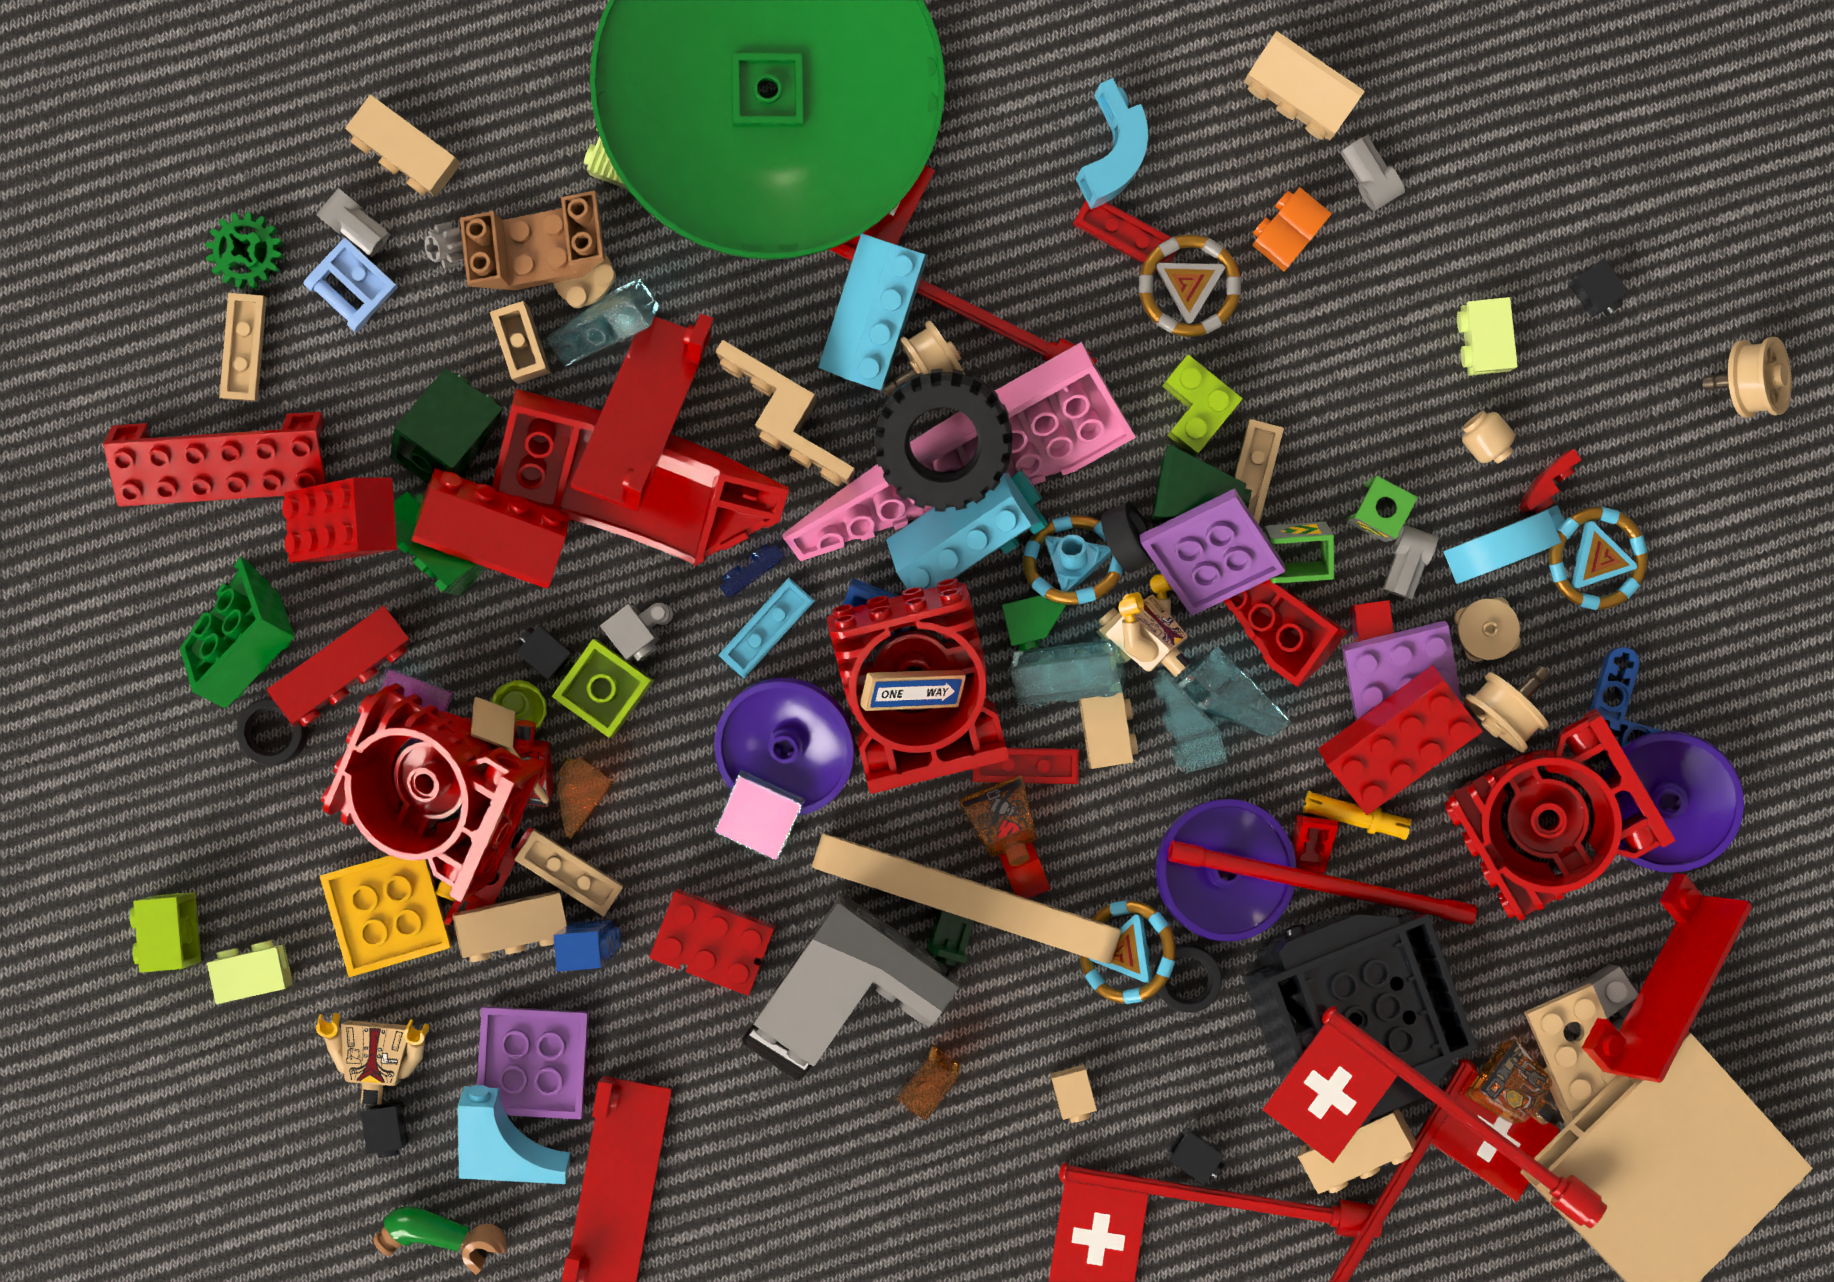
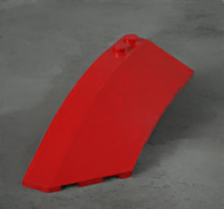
(691, 505)

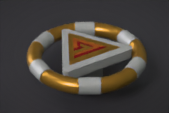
(1189, 285)

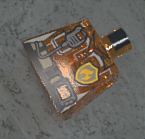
(928, 1084)
(1513, 1085)

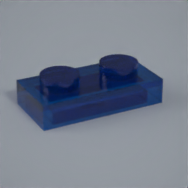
(739, 578)

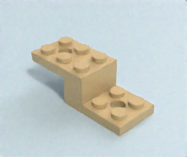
(784, 414)
(1573, 1073)

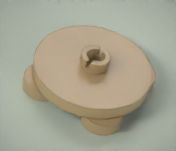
(590, 287)
(1487, 629)

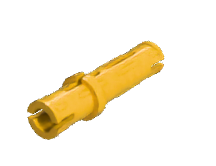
(1352, 814)

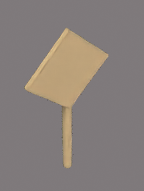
(496, 726)

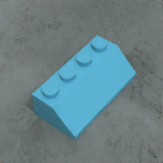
(873, 312)
(953, 541)

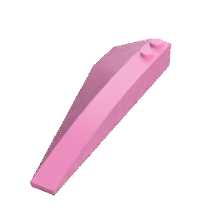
(1058, 422)

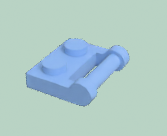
(357, 275)

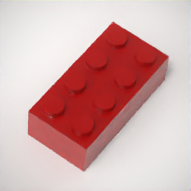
(340, 520)
(1399, 740)

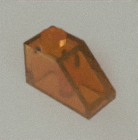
(580, 792)

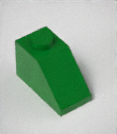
(1030, 620)

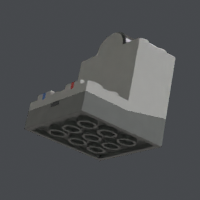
(831, 978)

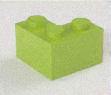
(1207, 400)

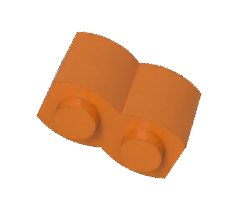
(1291, 228)

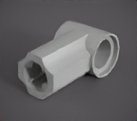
(1376, 181)
(348, 218)
(1412, 553)

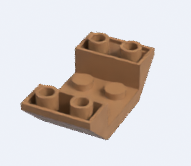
(534, 246)

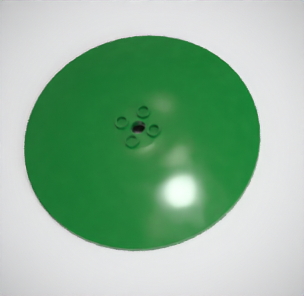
(755, 171)

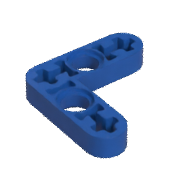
(1615, 715)

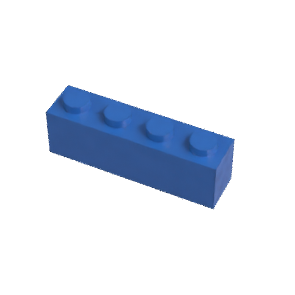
(586, 944)

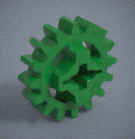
(233, 257)

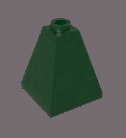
(1188, 483)

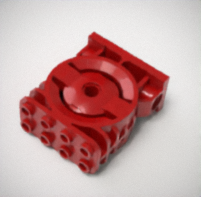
(928, 740)
(466, 774)
(1531, 883)

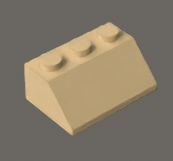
(1302, 87)

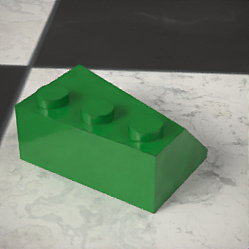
(453, 573)
(236, 638)

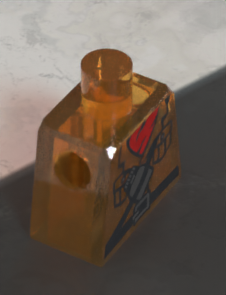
(1002, 819)

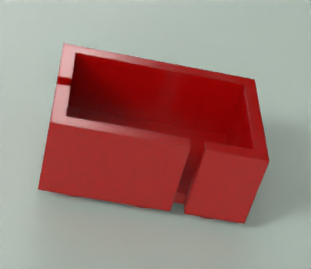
(712, 941)

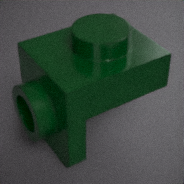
(950, 938)

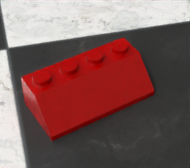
(490, 528)

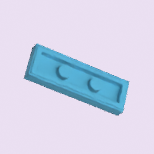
(766, 628)

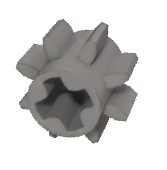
(445, 245)

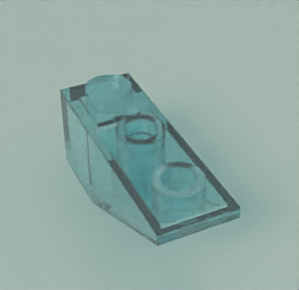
(605, 323)
(1228, 693)
(1195, 734)

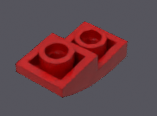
(1543, 487)

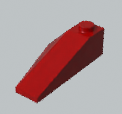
(1286, 629)

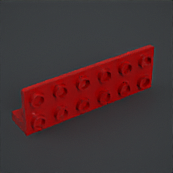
(641, 411)
(214, 464)
(1674, 986)
(618, 1181)

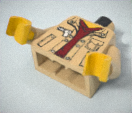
(1149, 630)
(373, 1052)

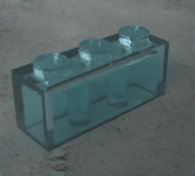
(1067, 672)

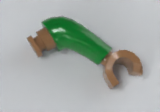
(417, 1225)

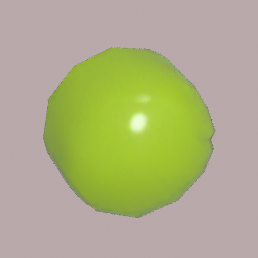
(523, 699)

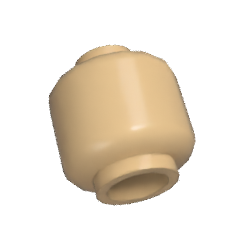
(1488, 437)

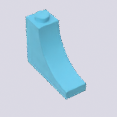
(496, 1149)

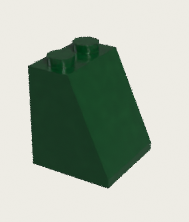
(445, 427)

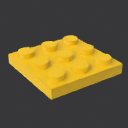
(385, 913)

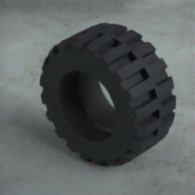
(936, 487)

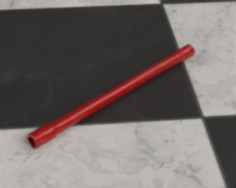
(1200, 857)

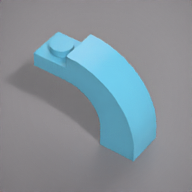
(1111, 175)
(1505, 545)

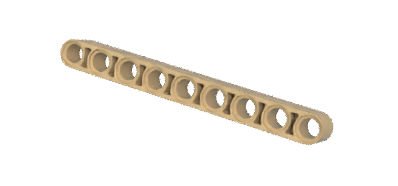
(966, 898)

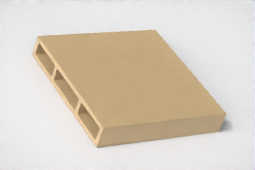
(1678, 1167)

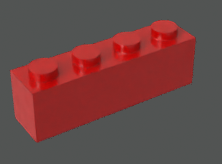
(338, 667)

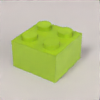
(603, 688)
(166, 932)

